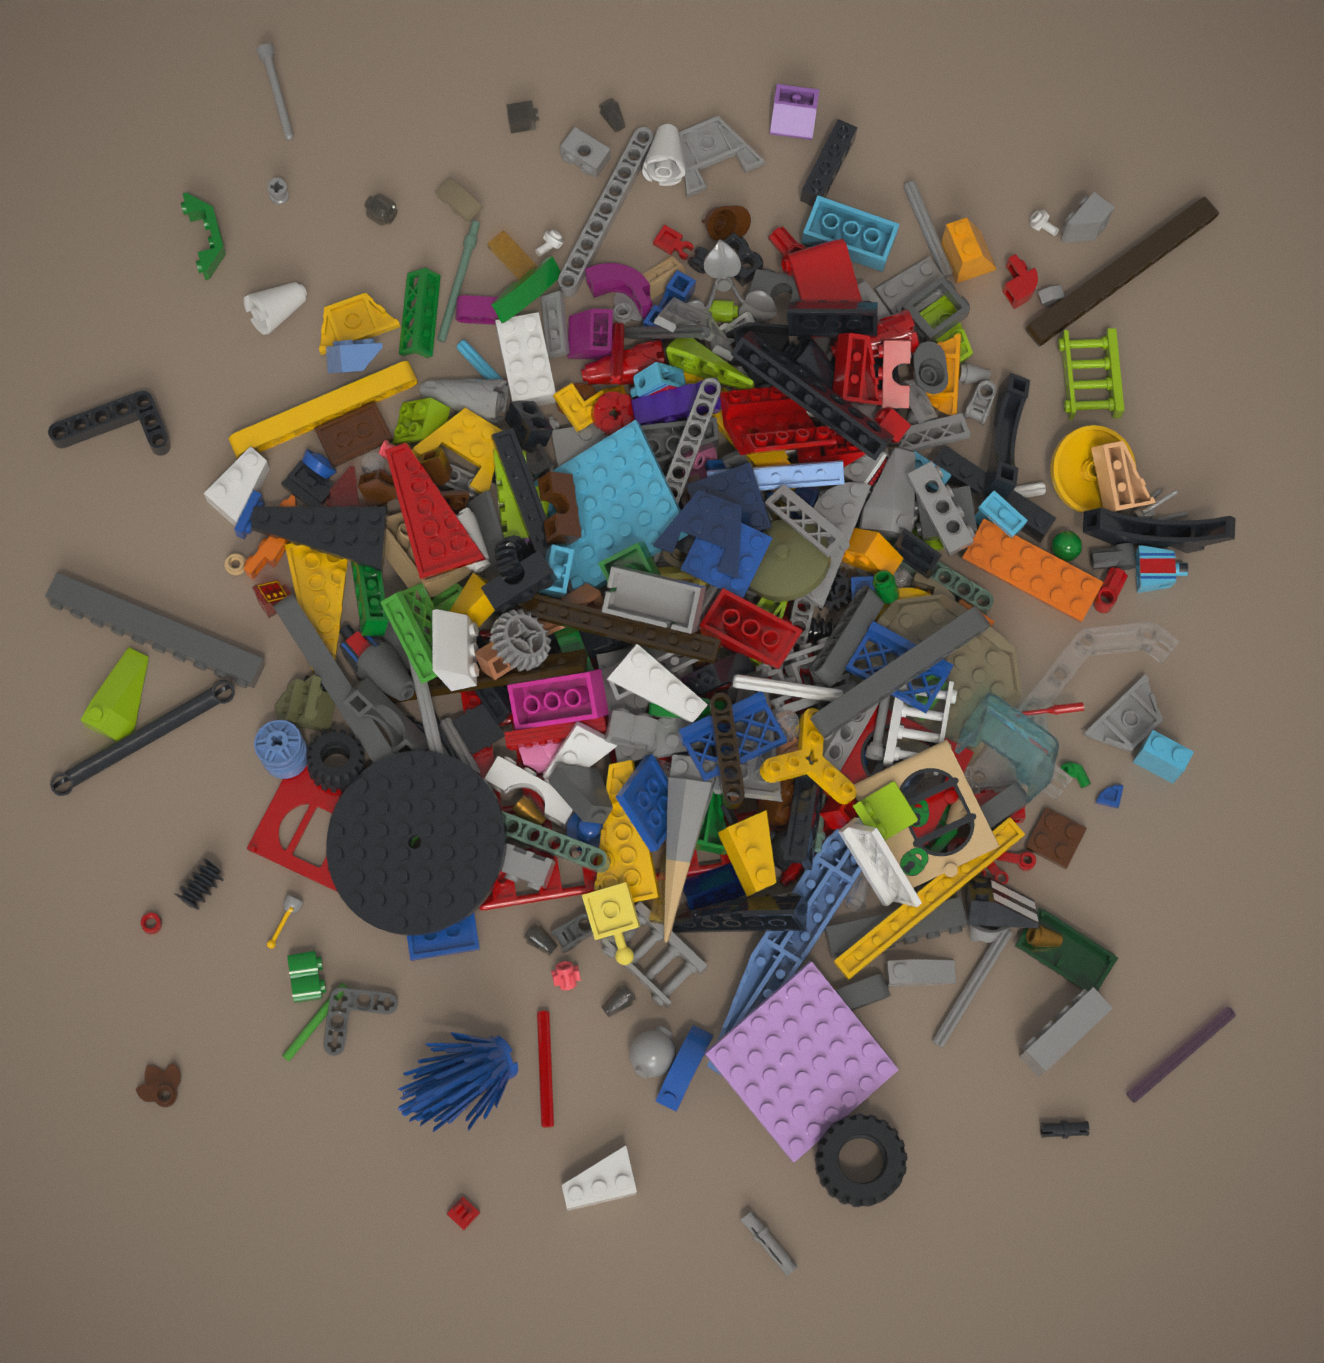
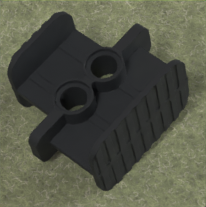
(773, 334)

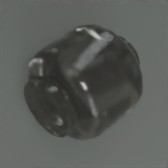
(380, 209)

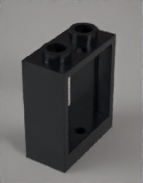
(718, 674)

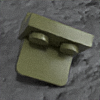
(306, 705)

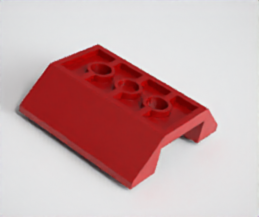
(769, 422)

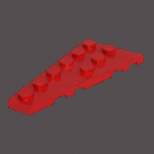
(433, 528)

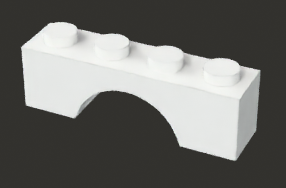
(506, 776)

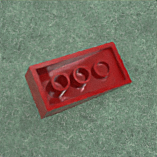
(749, 629)

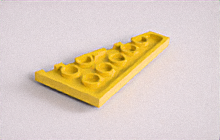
(319, 590)
(622, 843)

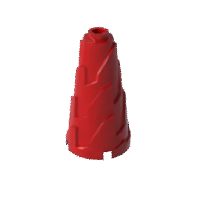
(891, 327)
(634, 361)

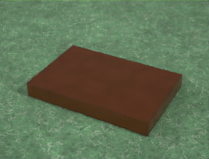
(353, 434)

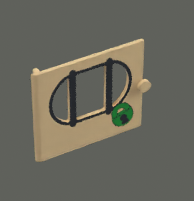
(915, 860)

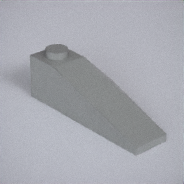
(892, 499)

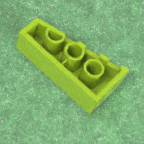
(510, 519)

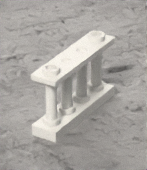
(898, 731)

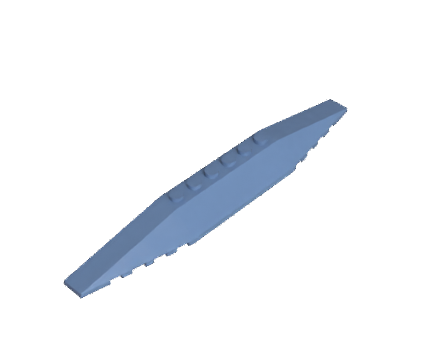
(784, 952)

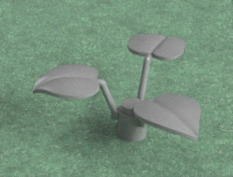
(722, 265)

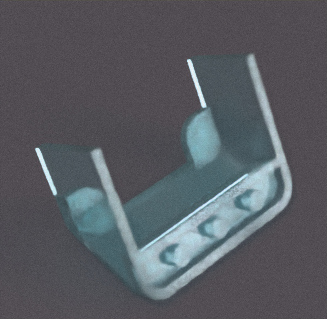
(1015, 738)

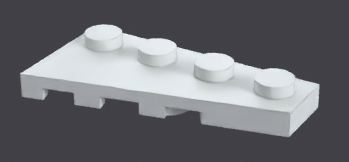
(653, 682)

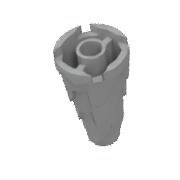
(481, 397)

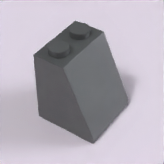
(961, 497)

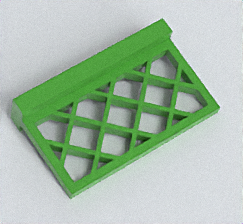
(409, 632)

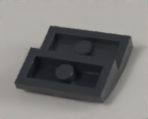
(917, 553)

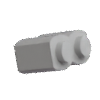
(631, 729)

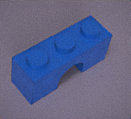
(680, 287)

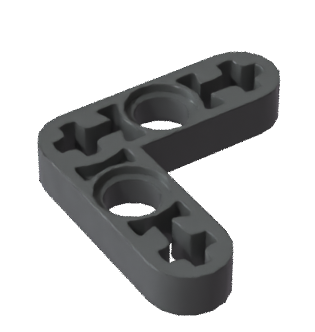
(351, 1004)

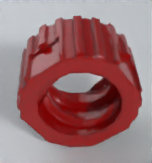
(156, 928)

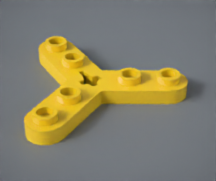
(796, 764)

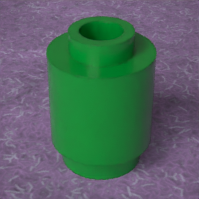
(886, 586)

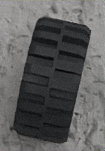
(893, 1156)

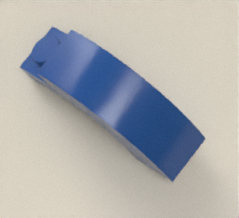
(684, 1068)

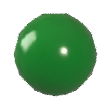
(1066, 546)

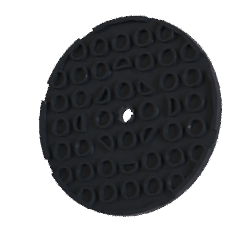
(458, 853)

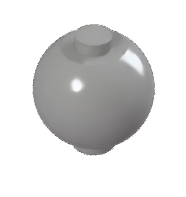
(652, 1052)

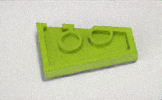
(938, 313)

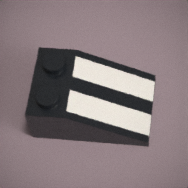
(998, 905)

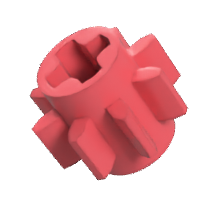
(566, 975)

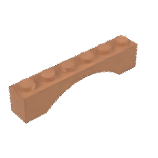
(494, 667)

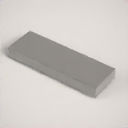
(555, 324)

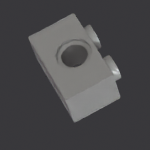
(581, 142)

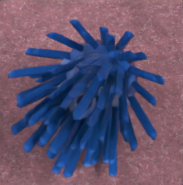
(459, 1080)

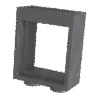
(921, 326)

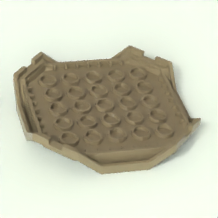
(979, 666)

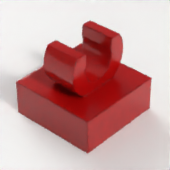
(463, 1213)

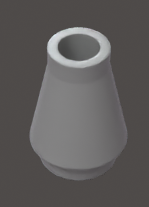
(973, 374)

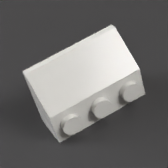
(454, 649)

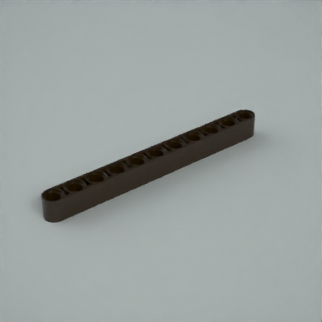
(1121, 271)

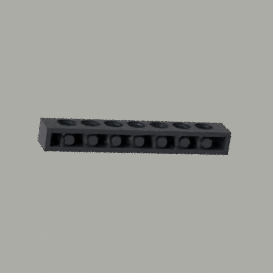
(812, 395)

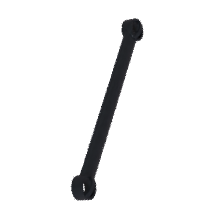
(142, 737)

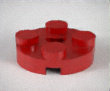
(605, 404)

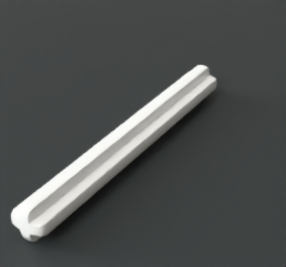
(786, 688)

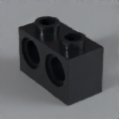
(746, 256)
(529, 423)

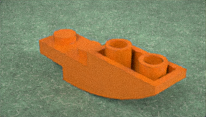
(269, 550)

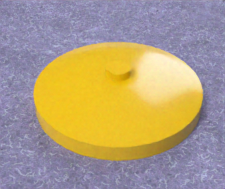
(1074, 467)

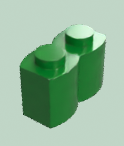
(305, 977)

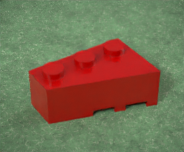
(855, 370)

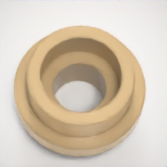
(235, 557)

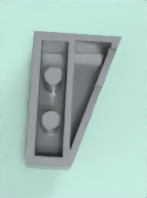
(527, 867)

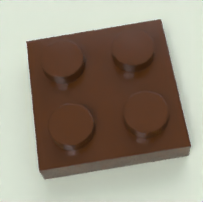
(1056, 838)

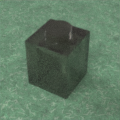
(522, 116)

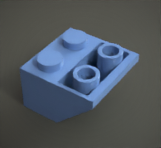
(350, 356)

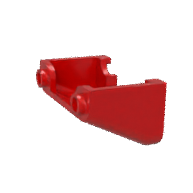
(823, 273)

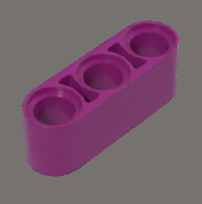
(476, 310)

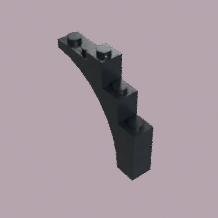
(1181, 535)

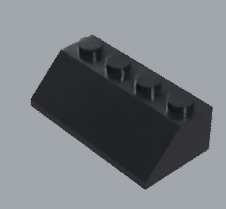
(832, 318)

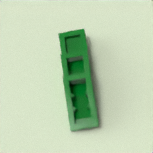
(526, 290)

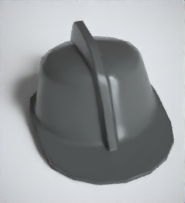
(930, 368)

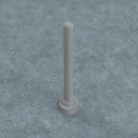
(266, 54)
(875, 750)

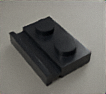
(307, 485)

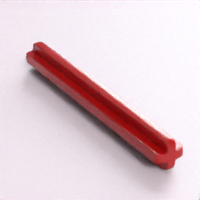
(617, 353)
(545, 1069)

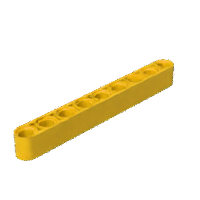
(324, 409)

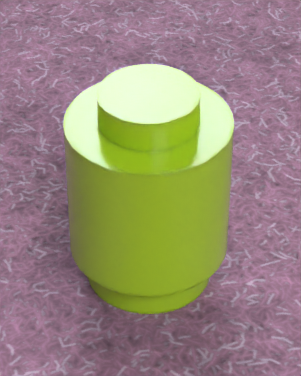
(724, 310)

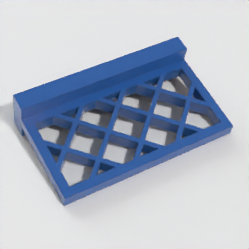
(898, 645)
(741, 710)

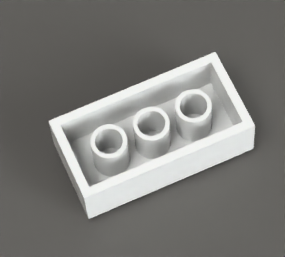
(526, 359)

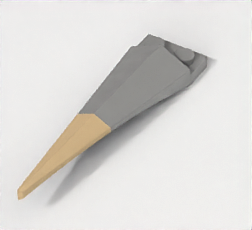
(685, 815)

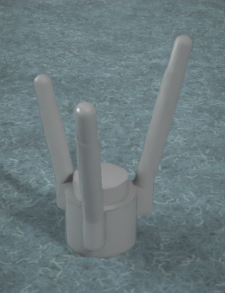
(1147, 511)

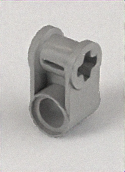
(980, 405)

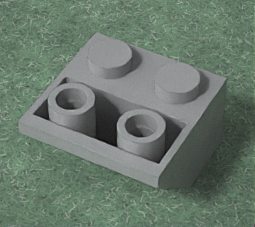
(1088, 220)

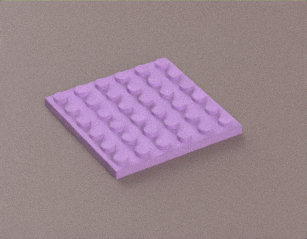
(801, 1061)

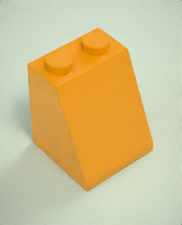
(966, 250)

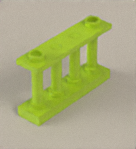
(1110, 363)

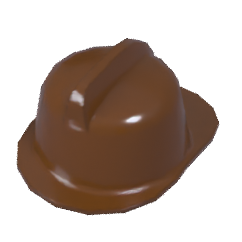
(726, 220)

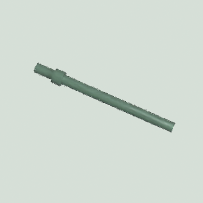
(470, 243)

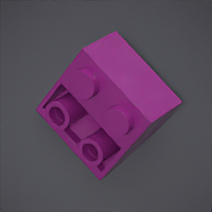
(590, 334)

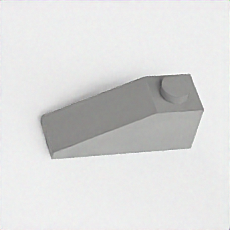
(919, 972)

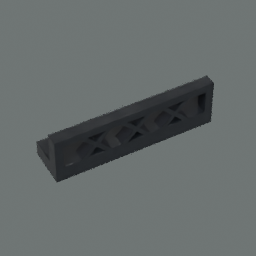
(494, 698)
(803, 822)

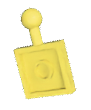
(612, 913)

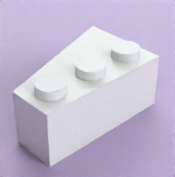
(236, 485)
(602, 1182)

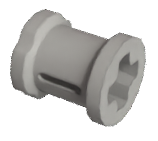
(273, 187)

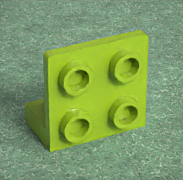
(886, 811)

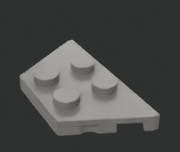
(1128, 719)

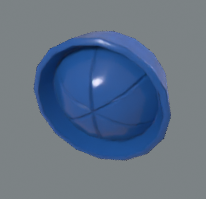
(318, 463)

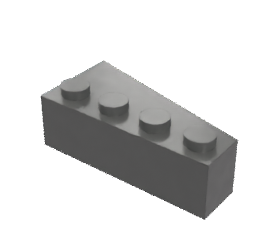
(666, 437)

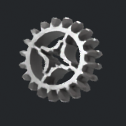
(517, 644)

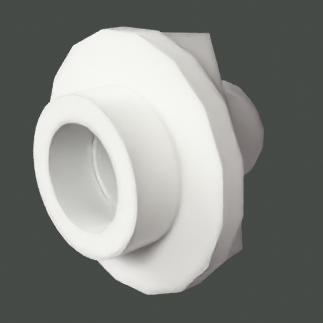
(1039, 220)
(552, 239)

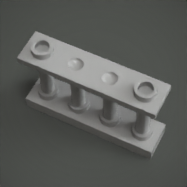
(675, 949)

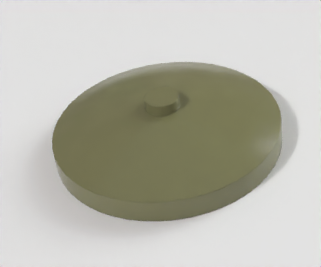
(790, 564)

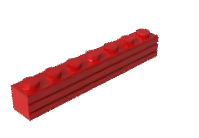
(547, 734)

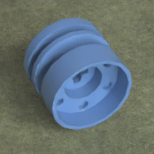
(283, 760)

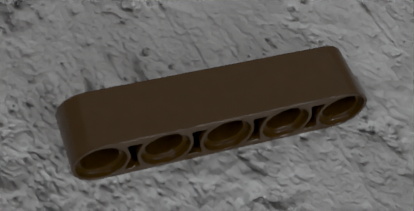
(730, 740)

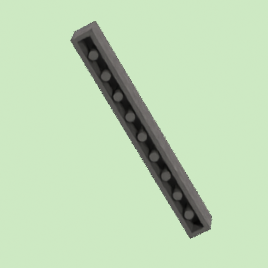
(155, 630)

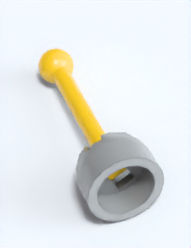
(291, 906)

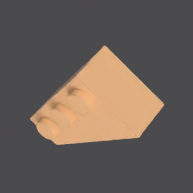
(1118, 478)

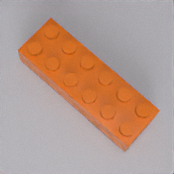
(1032, 571)

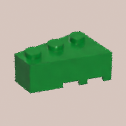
(713, 823)

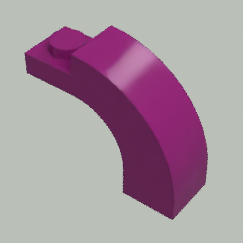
(621, 279)

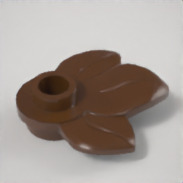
(158, 1082)

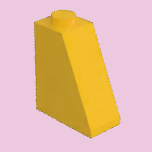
(473, 601)

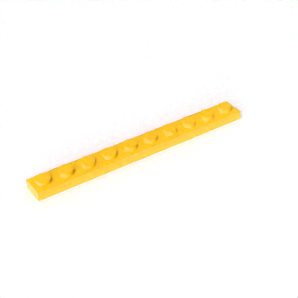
(931, 896)

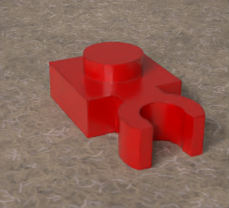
(670, 241)

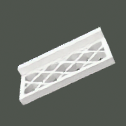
(878, 864)

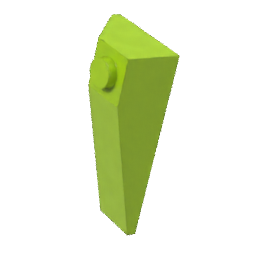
(703, 363)
(117, 701)

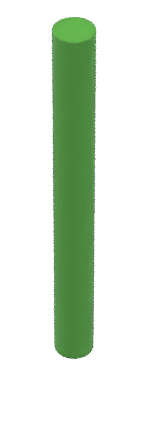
(311, 1026)

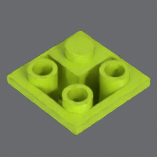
(419, 420)

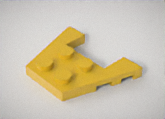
(469, 438)

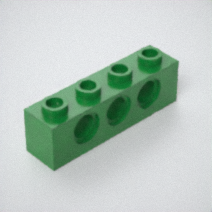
(369, 594)

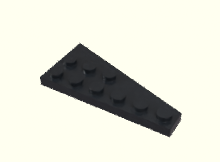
(334, 531)

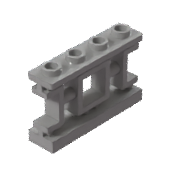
(798, 659)

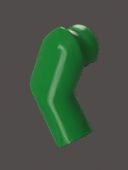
(1076, 771)

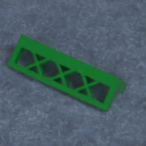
(423, 311)

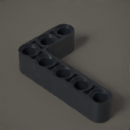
(113, 422)

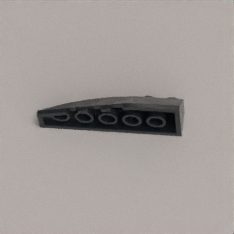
(746, 915)

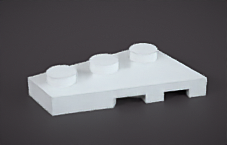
(580, 748)

